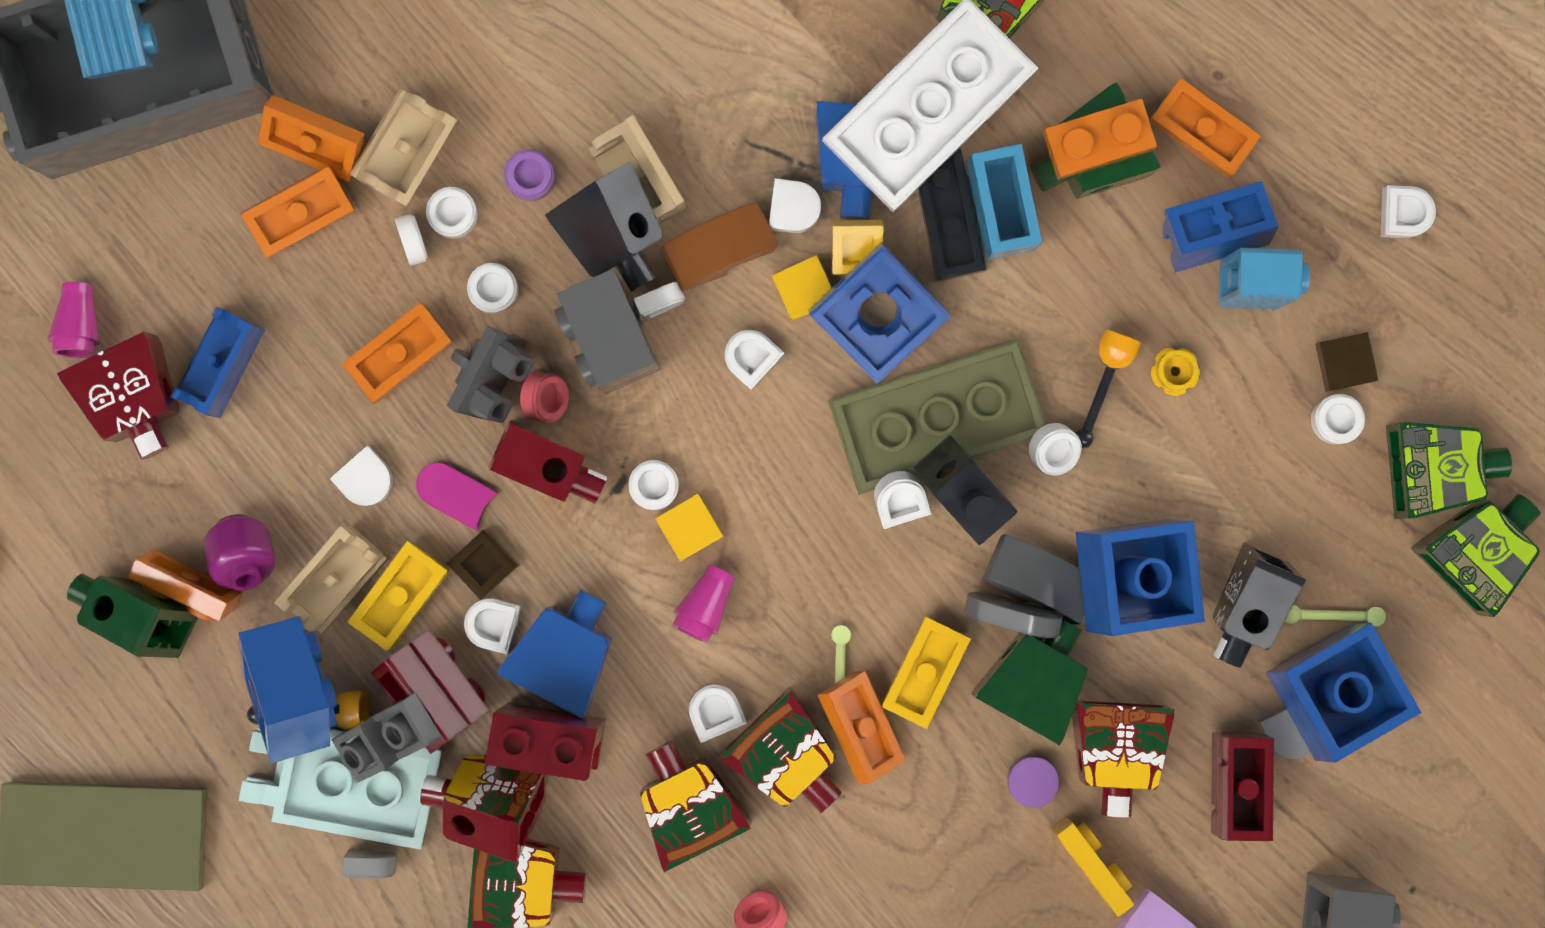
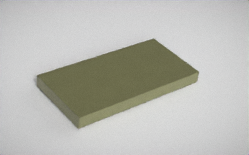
(976, 399)
(102, 836)

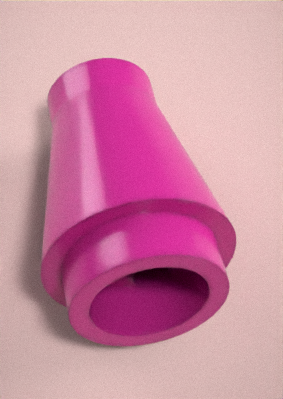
(74, 323)
(703, 607)

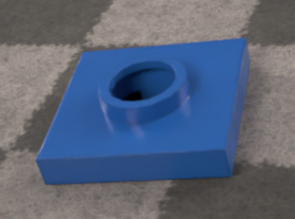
(881, 347)

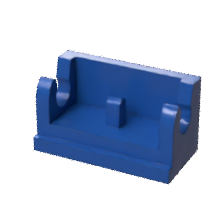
(1219, 226)
(218, 363)

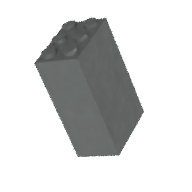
(64, 123)

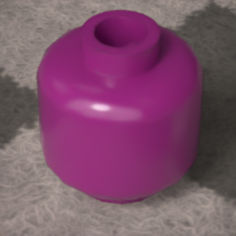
(239, 552)

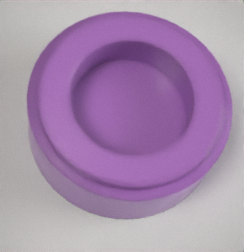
(529, 175)
(1033, 781)

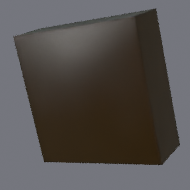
(1346, 362)
(482, 564)

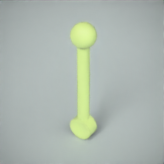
(1371, 615)
(841, 636)

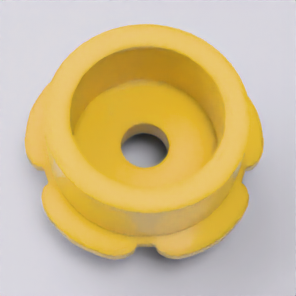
(1188, 367)

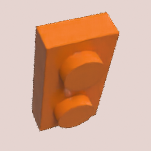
(1204, 128)
(309, 137)
(1099, 139)
(297, 211)
(397, 353)
(172, 579)
(861, 727)

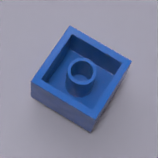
(1140, 577)
(287, 688)
(1343, 692)

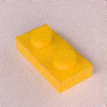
(398, 596)
(925, 672)
(1108, 881)

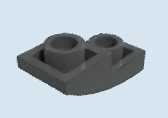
(1036, 577)
(386, 738)

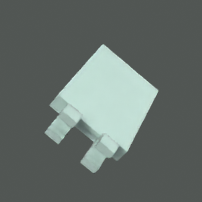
(324, 796)

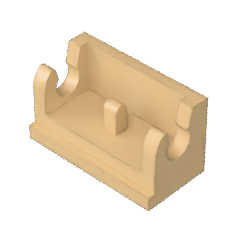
(629, 144)
(403, 147)
(331, 579)

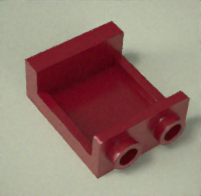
(545, 741)

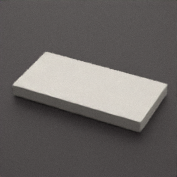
(929, 104)

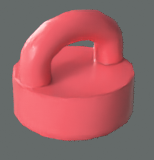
(544, 397)
(760, 910)

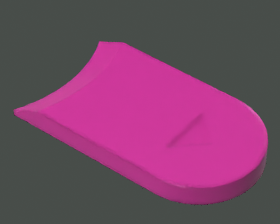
(453, 493)

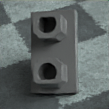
(486, 372)

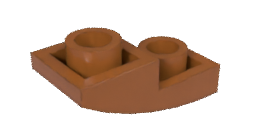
(719, 245)

